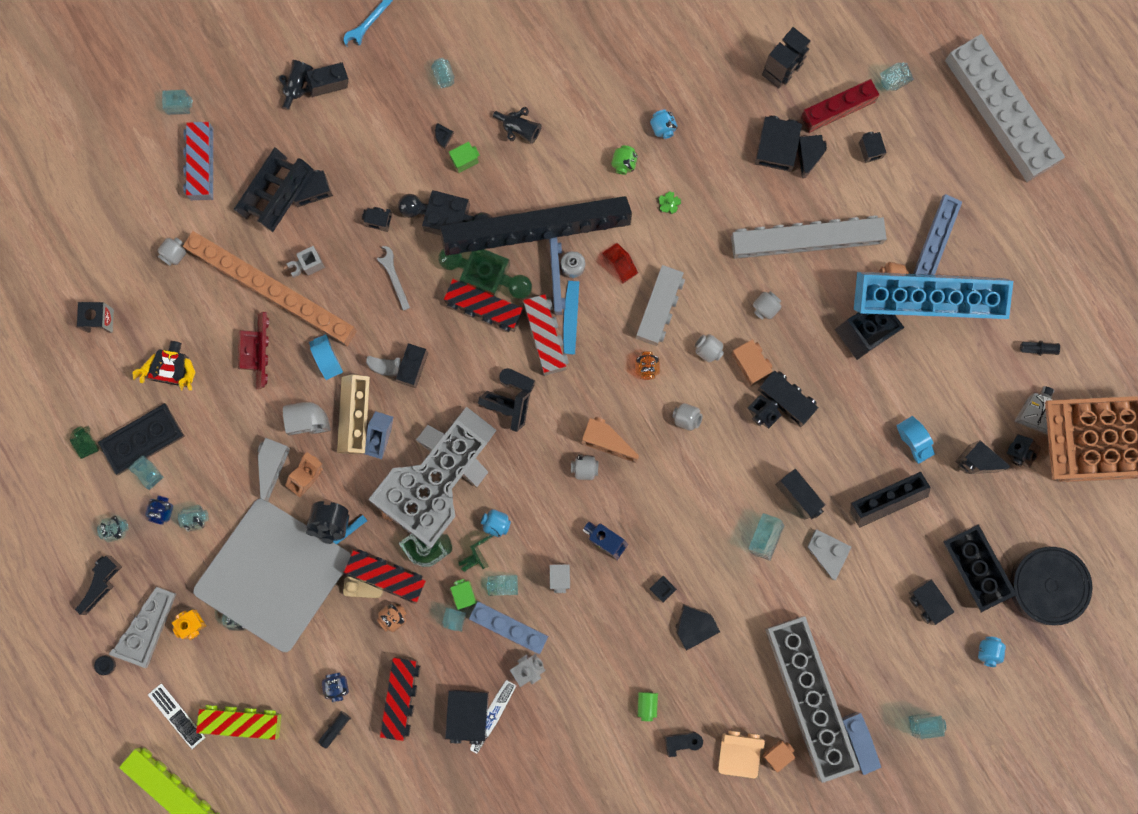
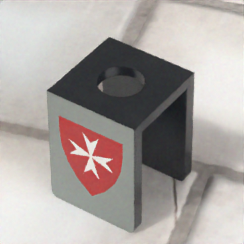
(103, 316)

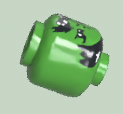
(624, 160)

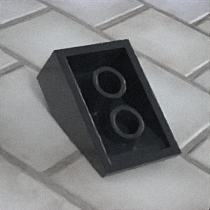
(867, 331)

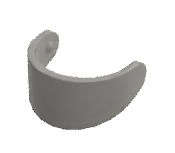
(383, 366)

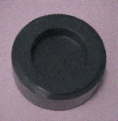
(105, 665)

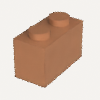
(752, 362)

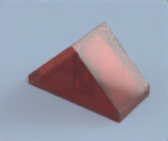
(620, 262)

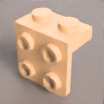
(740, 754)

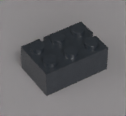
(786, 59)

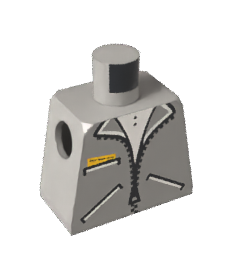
(1034, 412)

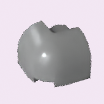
(305, 418)

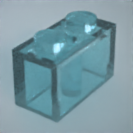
(766, 537)
(927, 726)

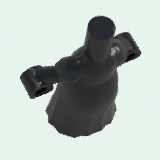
(293, 86)
(513, 122)

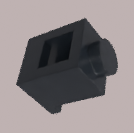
(377, 218)

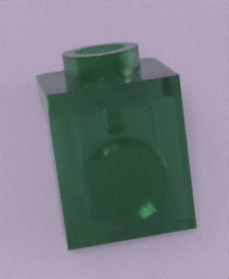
(83, 442)

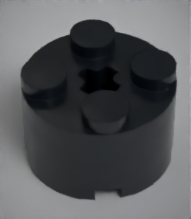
(328, 521)

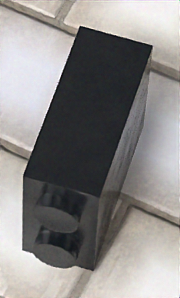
(778, 143)
(801, 495)
(467, 716)

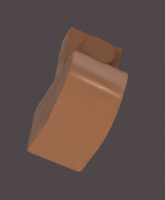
(304, 475)

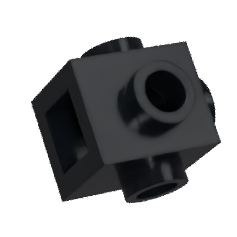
(764, 411)
(1023, 451)

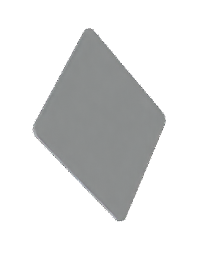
(272, 575)

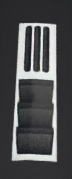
(176, 716)

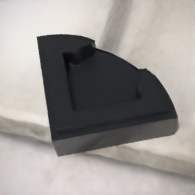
(443, 135)

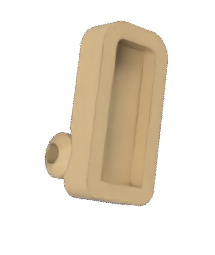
(359, 589)

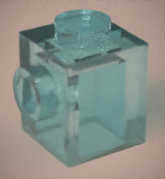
(896, 76)
(176, 102)

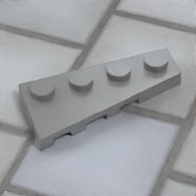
(145, 629)

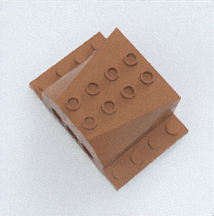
(1093, 438)

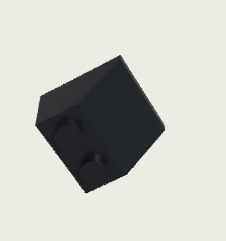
(980, 459)

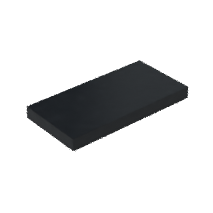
(141, 438)

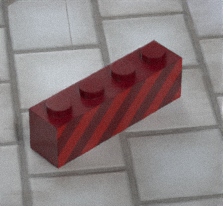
(839, 105)

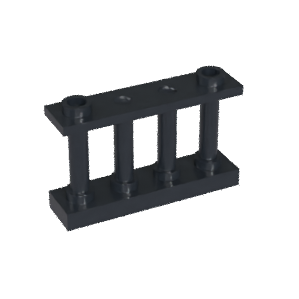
(283, 197)

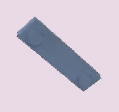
(555, 249)

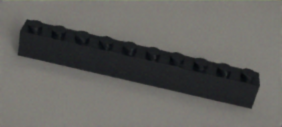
(535, 225)

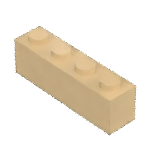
(353, 414)

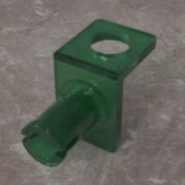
(476, 556)

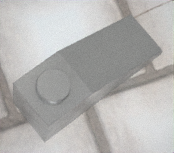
(270, 462)

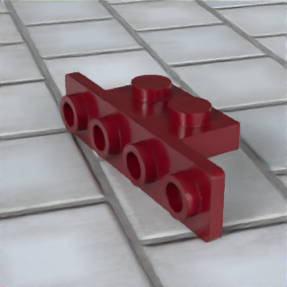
(253, 350)

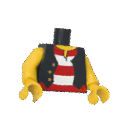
(168, 367)

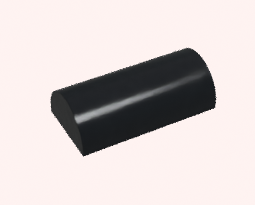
(979, 567)

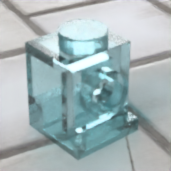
(454, 619)

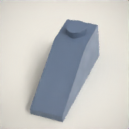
(861, 743)

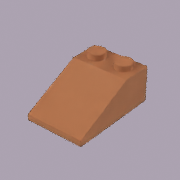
(603, 438)

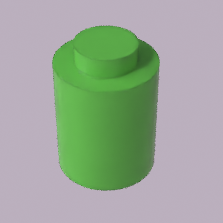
(647, 705)

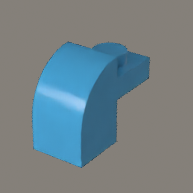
(325, 357)
(917, 438)

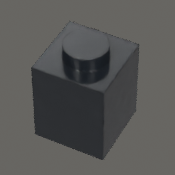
(872, 146)

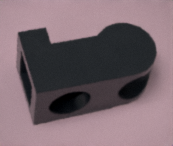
(514, 379)
(683, 741)

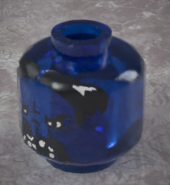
(159, 510)

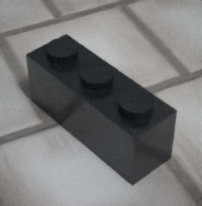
(788, 398)

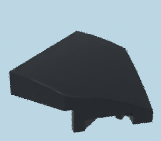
(695, 626)

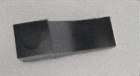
(104, 570)

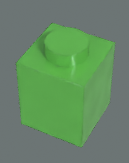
(464, 157)
(463, 594)

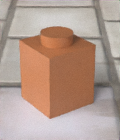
(779, 755)

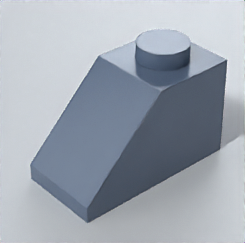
(378, 434)

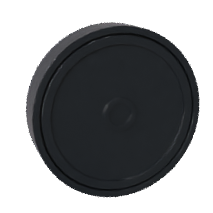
(1051, 586)

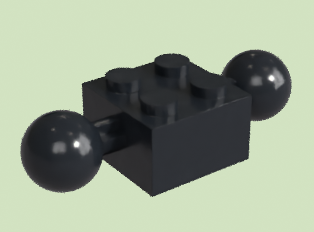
(440, 211)

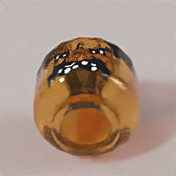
(647, 365)

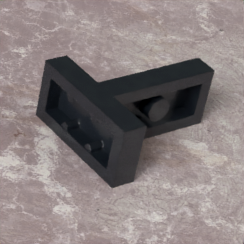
(509, 407)

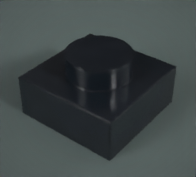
(663, 589)

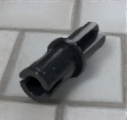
(1040, 348)
(334, 730)

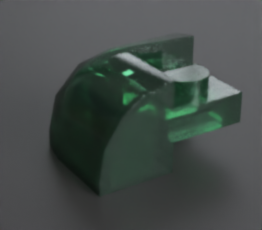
(422, 554)

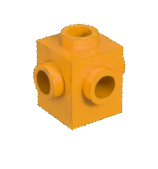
(194, 622)

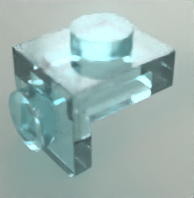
(146, 472)
(502, 585)

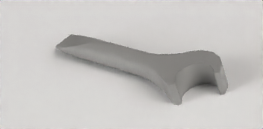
(388, 263)

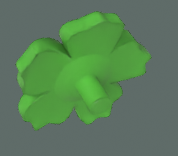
(669, 203)

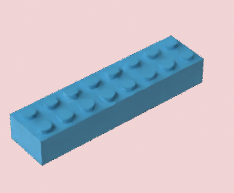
(933, 295)

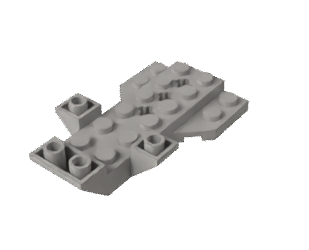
(451, 457)

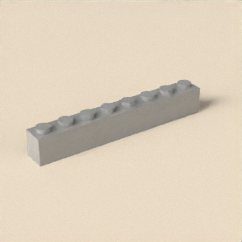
(808, 237)

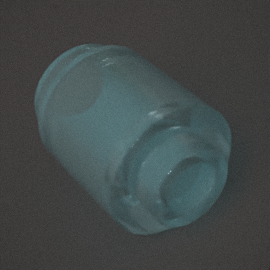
(443, 72)

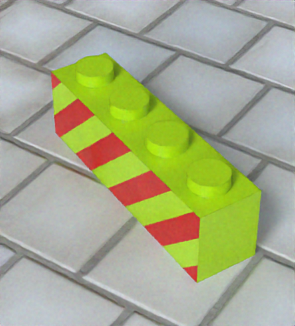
(239, 723)

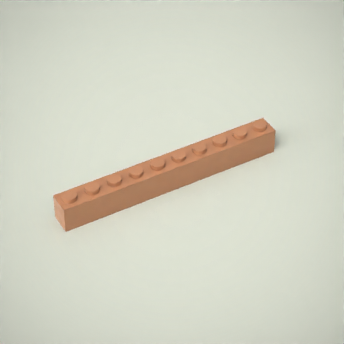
(270, 288)

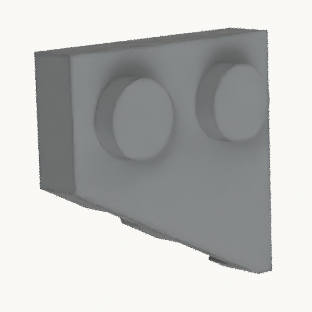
(829, 552)

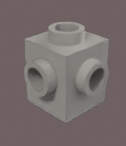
(528, 670)

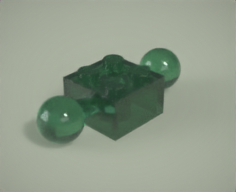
(487, 273)

